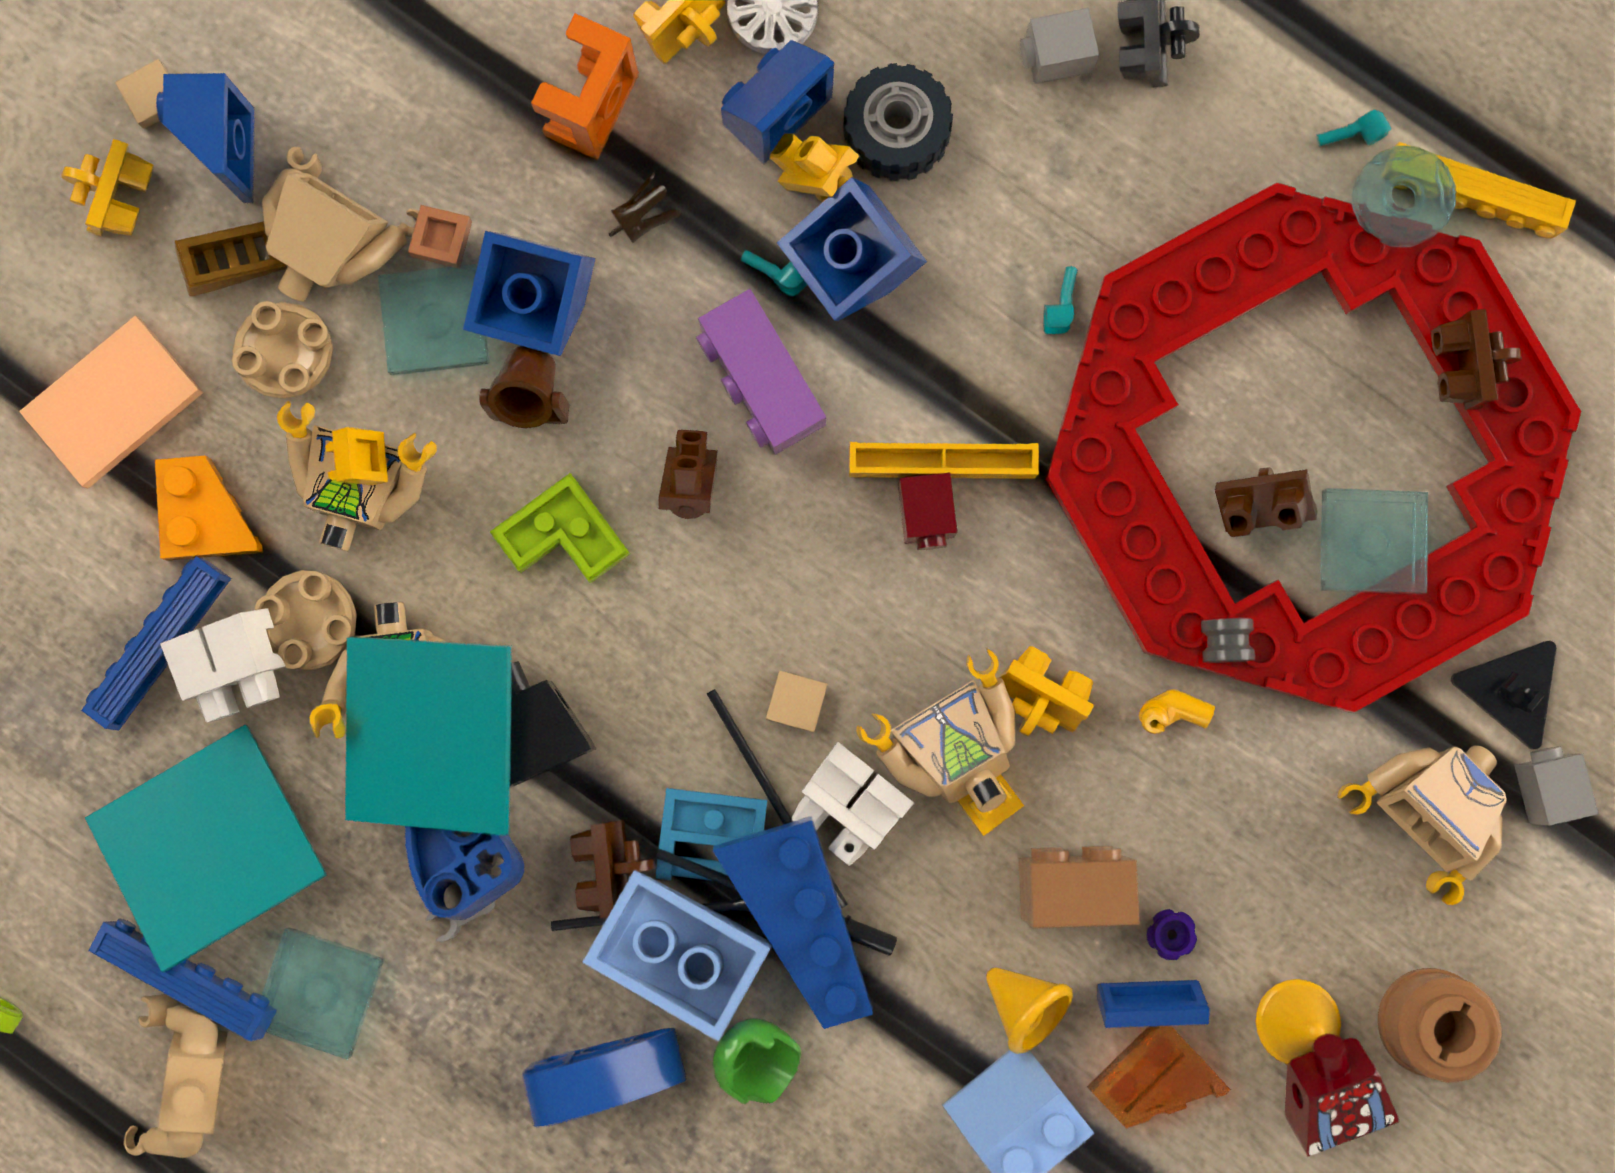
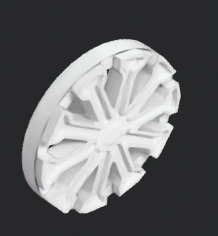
(772, 16)

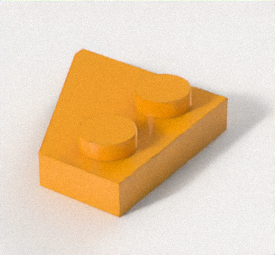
(198, 512)

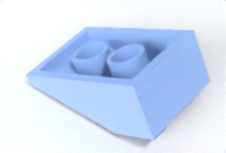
(678, 954)

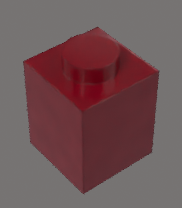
(927, 510)

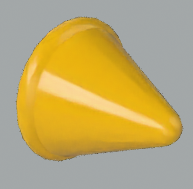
(1027, 1007)
(1294, 1017)

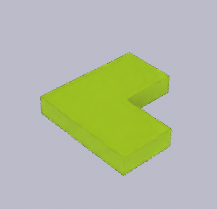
(563, 518)

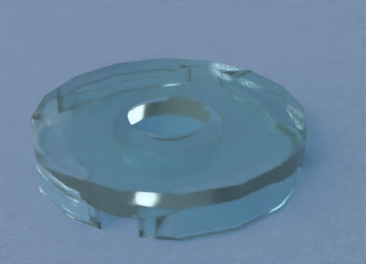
(1427, 179)

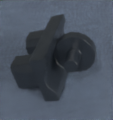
(1150, 58)

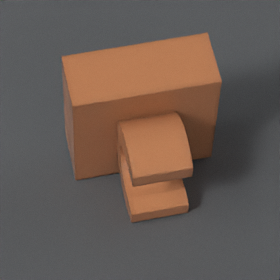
(440, 236)

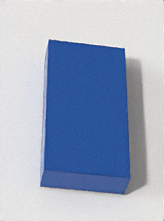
(1152, 1003)

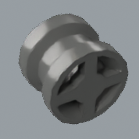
(1228, 640)

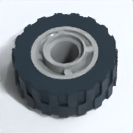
(900, 93)

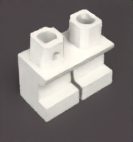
(224, 655)
(870, 814)

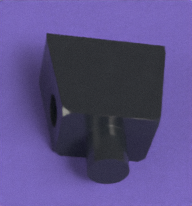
(541, 729)

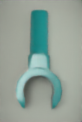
(1372, 127)
(786, 279)
(1058, 318)

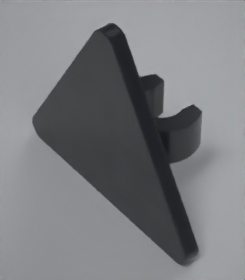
(1513, 690)

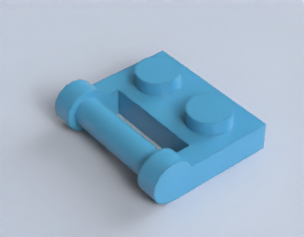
(707, 821)

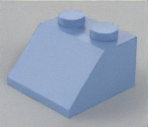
(1017, 1117)

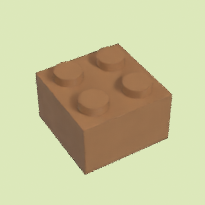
(1078, 889)

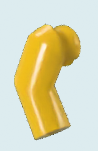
(1171, 707)

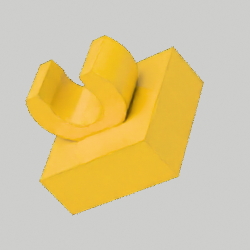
(358, 456)
(989, 820)

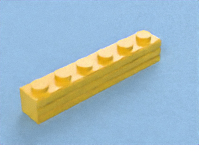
(1508, 199)
(961, 460)

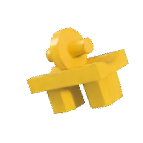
(677, 24)
(812, 165)
(119, 168)
(1042, 700)

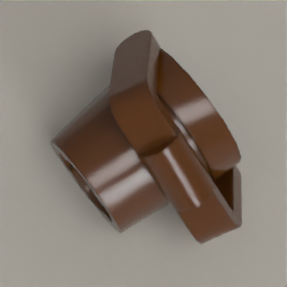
(524, 391)

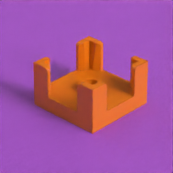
(611, 73)

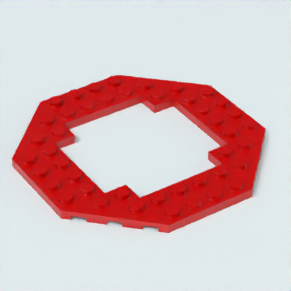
(1145, 540)

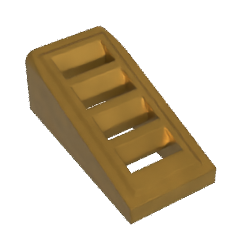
(217, 279)

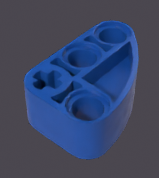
(448, 857)
(602, 1076)

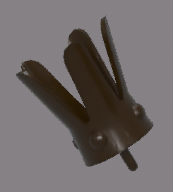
(630, 213)

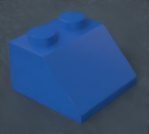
(779, 97)
(213, 124)
(851, 250)
(527, 292)

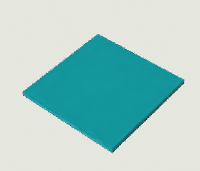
(428, 734)
(205, 847)

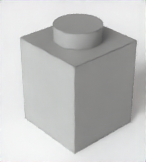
(1060, 46)
(1555, 787)

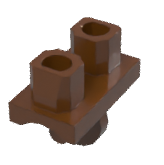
(1480, 359)
(688, 475)
(1266, 501)
(613, 861)

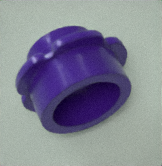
(1185, 934)

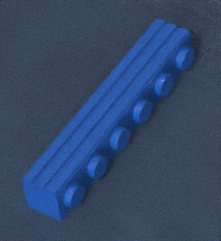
(143, 656)
(185, 982)

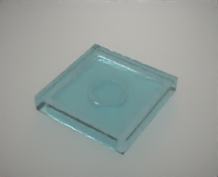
(426, 320)
(1374, 541)
(320, 992)

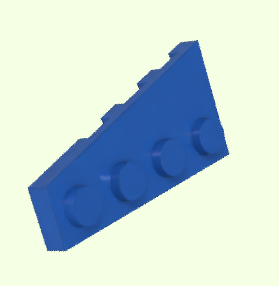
(796, 906)

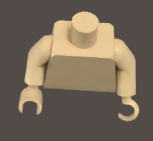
(323, 232)
(189, 1083)

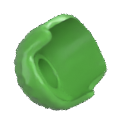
(755, 1061)

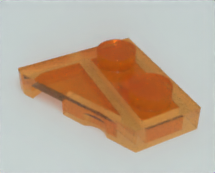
(1155, 1077)

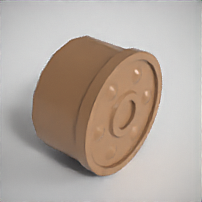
(1439, 1025)

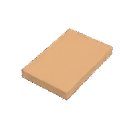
(111, 402)

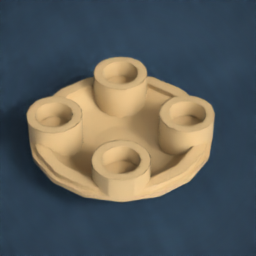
(282, 349)
(309, 619)

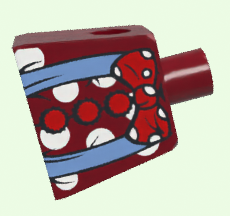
(1335, 1095)

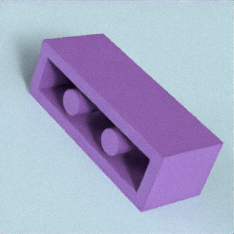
(760, 373)

